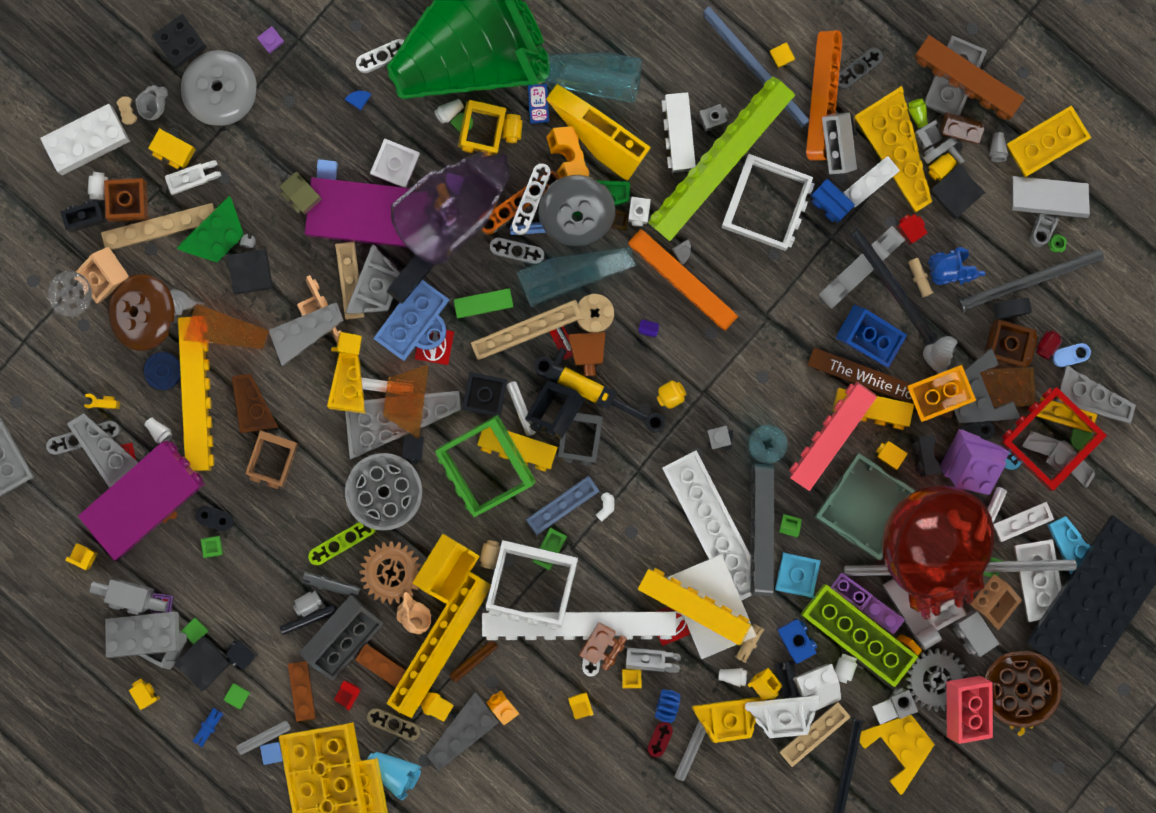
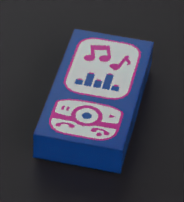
(538, 104)

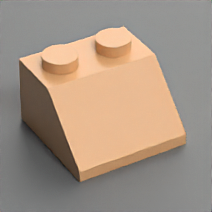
(103, 273)

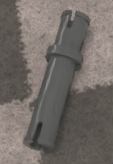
(323, 582)

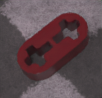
(664, 741)

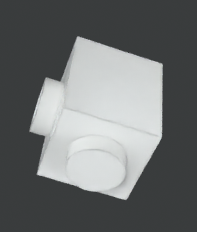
(639, 211)

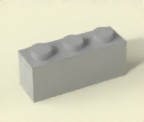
(839, 143)

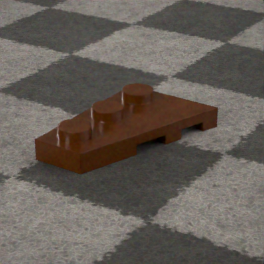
(250, 406)

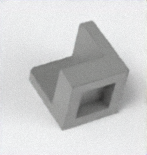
(928, 135)

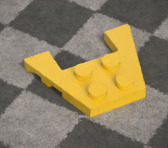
(906, 742)

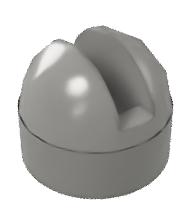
(248, 243)

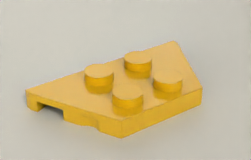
(727, 719)

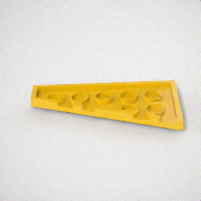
(892, 135)

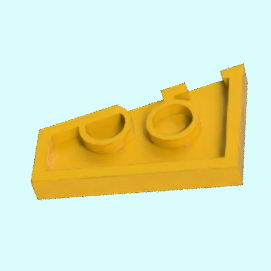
(347, 386)

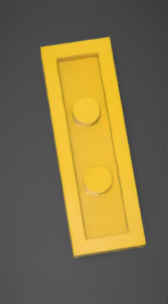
(1061, 414)

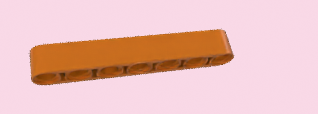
(823, 90)
(682, 280)

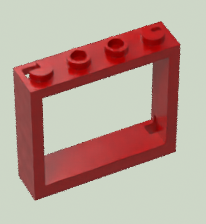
(1034, 410)

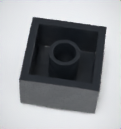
(484, 394)

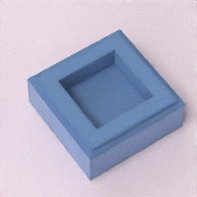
(271, 753)

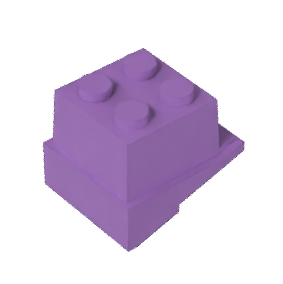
(974, 462)

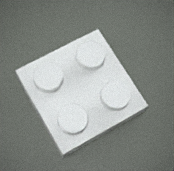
(395, 163)

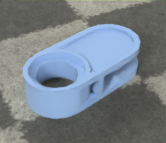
(1068, 356)

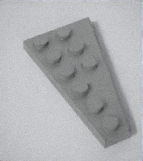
(373, 430)

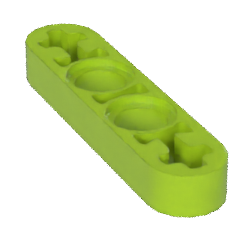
(344, 545)

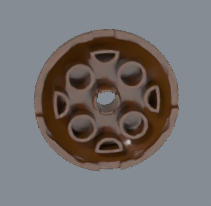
(141, 312)
(1027, 670)

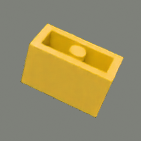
(172, 149)

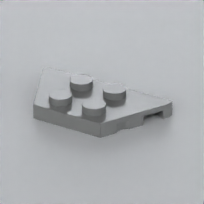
(372, 285)

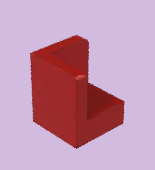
(347, 694)

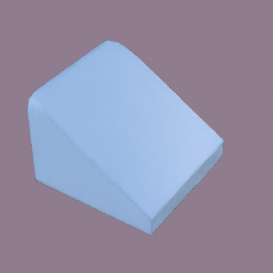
(327, 169)

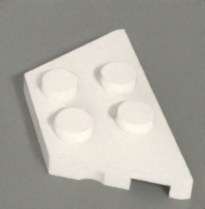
(785, 716)

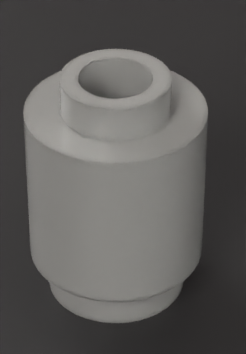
(307, 603)

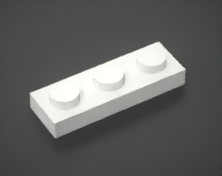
(871, 181)
(1023, 521)

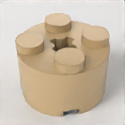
(592, 303)

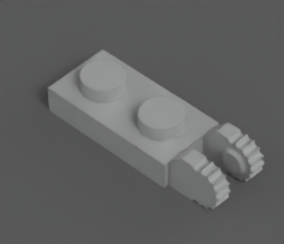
(652, 660)

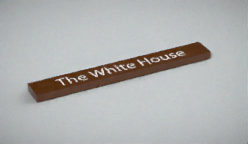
(865, 376)

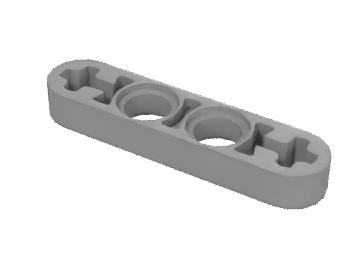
(59, 439)

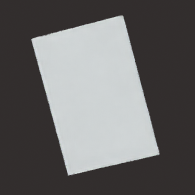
(714, 581)

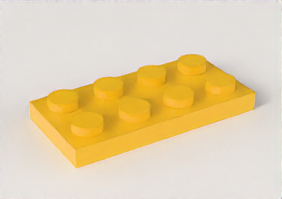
(1048, 141)

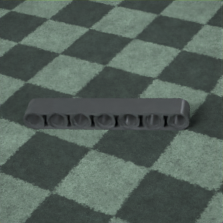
(762, 530)

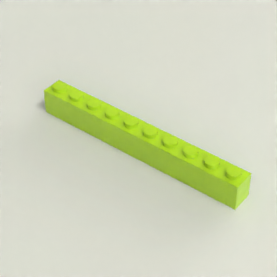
(721, 158)

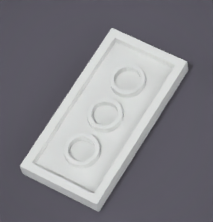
(1037, 587)

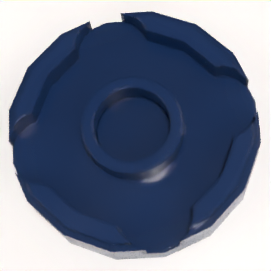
(162, 371)

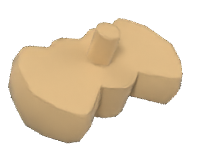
(126, 111)

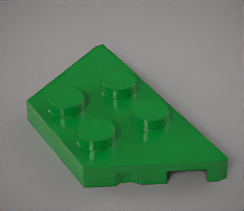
(215, 233)

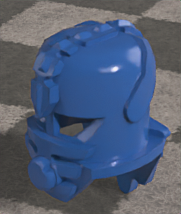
(950, 269)

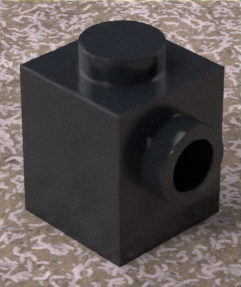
(240, 654)

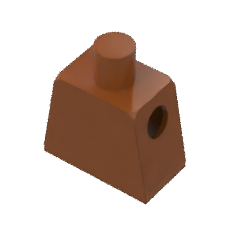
(588, 350)

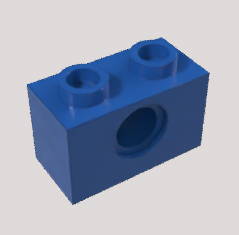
(788, 632)

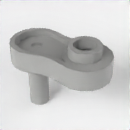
(932, 153)

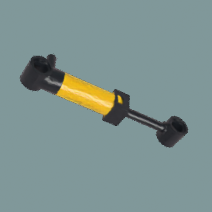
(590, 389)

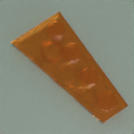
(217, 328)

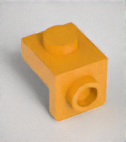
(502, 707)

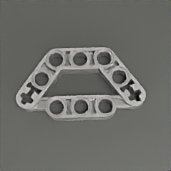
(860, 268)

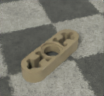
(382, 713)

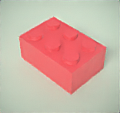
(969, 709)

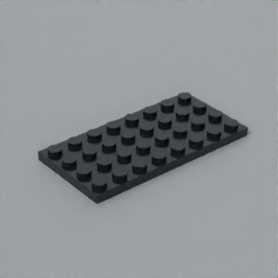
(1097, 601)

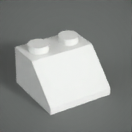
(820, 682)

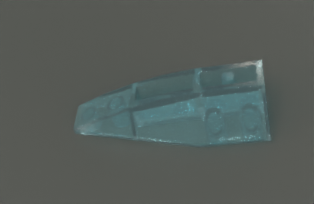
(597, 74)
(569, 273)

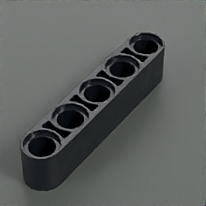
(409, 279)

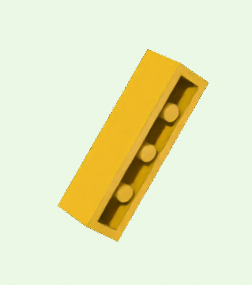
(884, 411)
(531, 450)

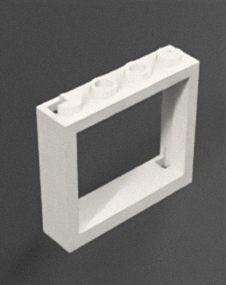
(800, 206)
(538, 554)

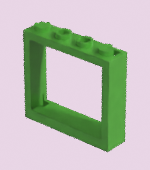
(510, 449)

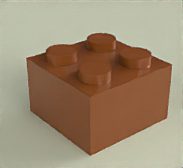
(126, 199)

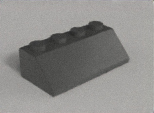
(341, 638)

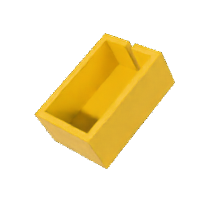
(445, 568)

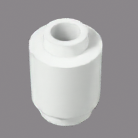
(96, 186)
(845, 668)

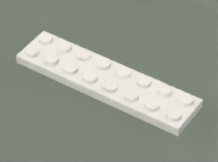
(710, 518)

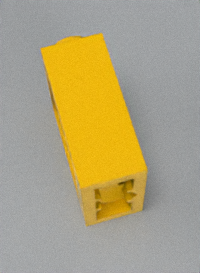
(487, 109)

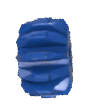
(667, 706)

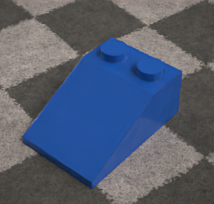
(871, 336)

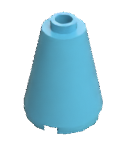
(397, 774)

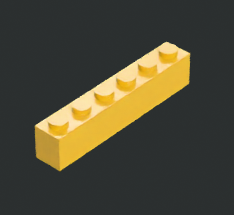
(694, 606)

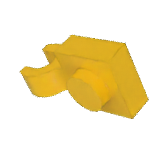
(107, 402)

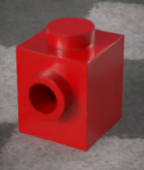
(912, 228)

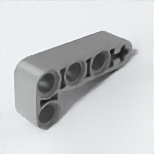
(921, 629)

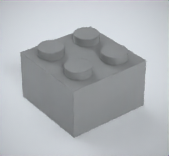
(975, 634)

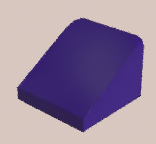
(648, 328)

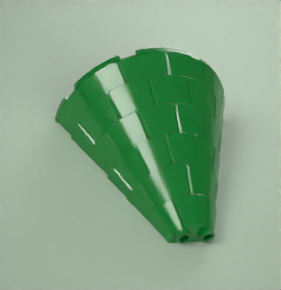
(470, 49)

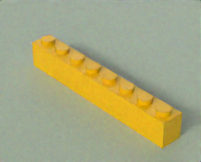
(195, 400)
(439, 644)

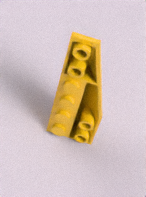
(600, 134)

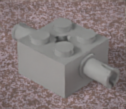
(128, 595)

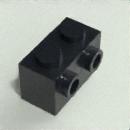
(83, 216)

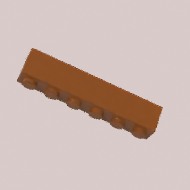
(969, 78)

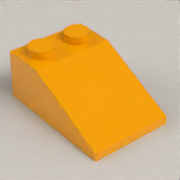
(941, 393)

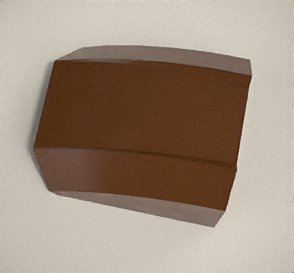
(1012, 343)

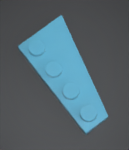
(1068, 540)

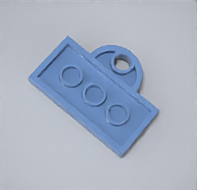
(413, 322)

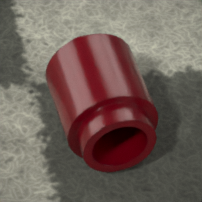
(1048, 344)

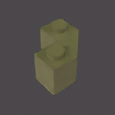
(300, 192)

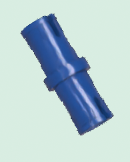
(207, 727)

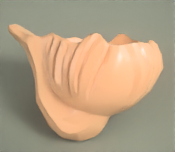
(413, 615)

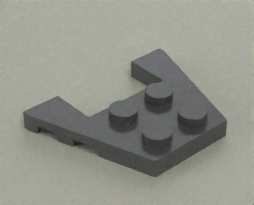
(982, 408)

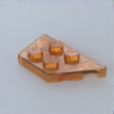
(406, 399)

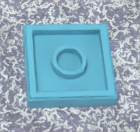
(797, 575)

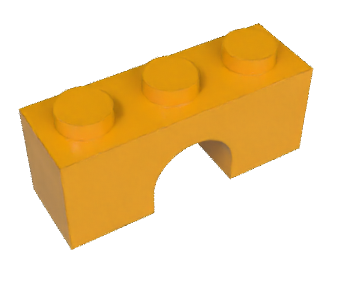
(565, 142)

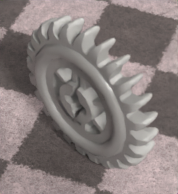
(916, 679)

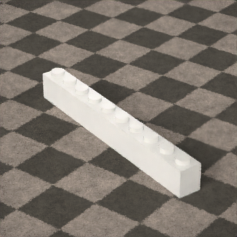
(582, 624)

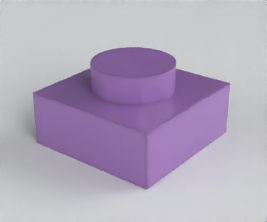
(270, 39)

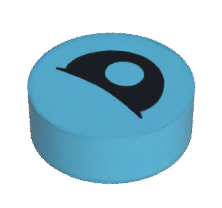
(1011, 462)

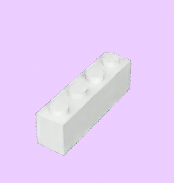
(679, 132)

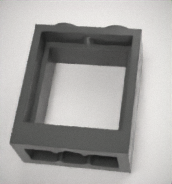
(585, 460)

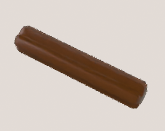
(474, 660)

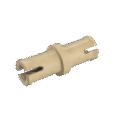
(920, 277)
(748, 645)

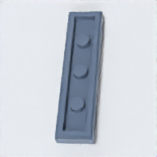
(562, 505)

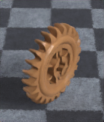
(396, 554)

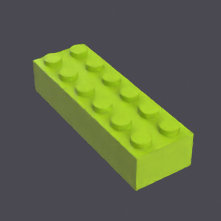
(859, 635)

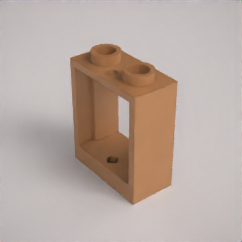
(255, 455)
(999, 595)

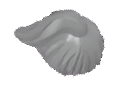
(151, 102)
(182, 304)
(940, 353)

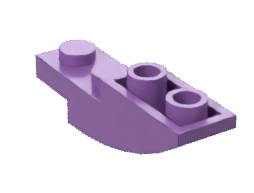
(867, 604)

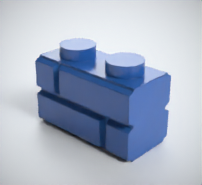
(831, 201)

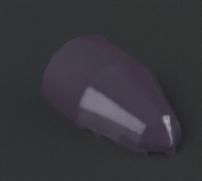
(477, 188)

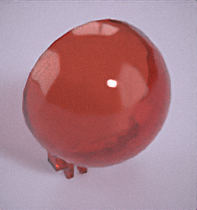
(938, 547)

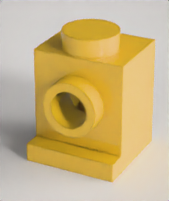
(765, 685)
(143, 694)

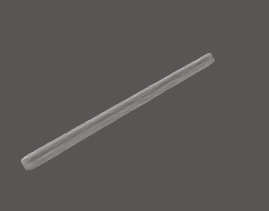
(1007, 566)

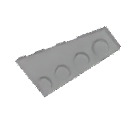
(103, 451)

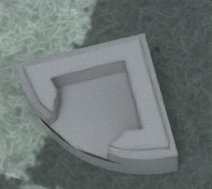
(682, 251)

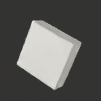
(884, 711)

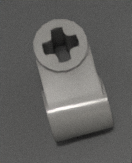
(1044, 225)

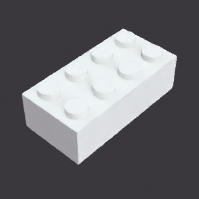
(85, 139)

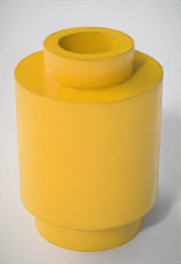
(512, 128)
(942, 167)

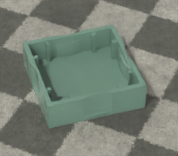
(862, 504)

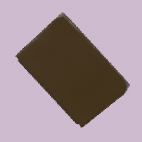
(620, 221)

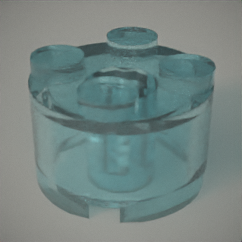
(777, 441)

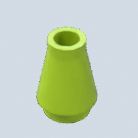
(919, 112)

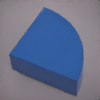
(358, 99)

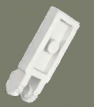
(191, 177)

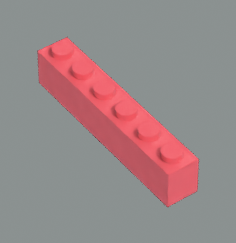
(832, 436)

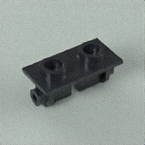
(785, 673)

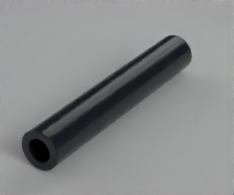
(309, 619)

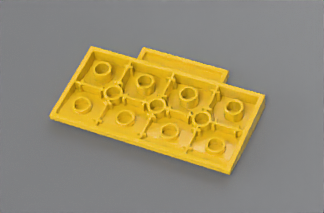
(327, 772)

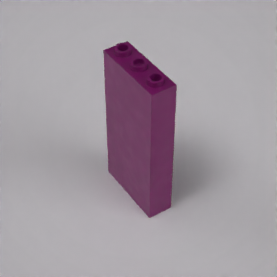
(354, 212)
(141, 499)

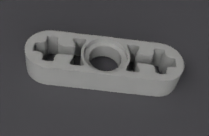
(501, 253)

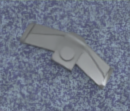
(1058, 455)

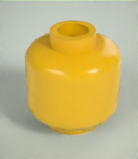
(671, 394)

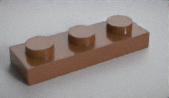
(380, 665)
(301, 691)

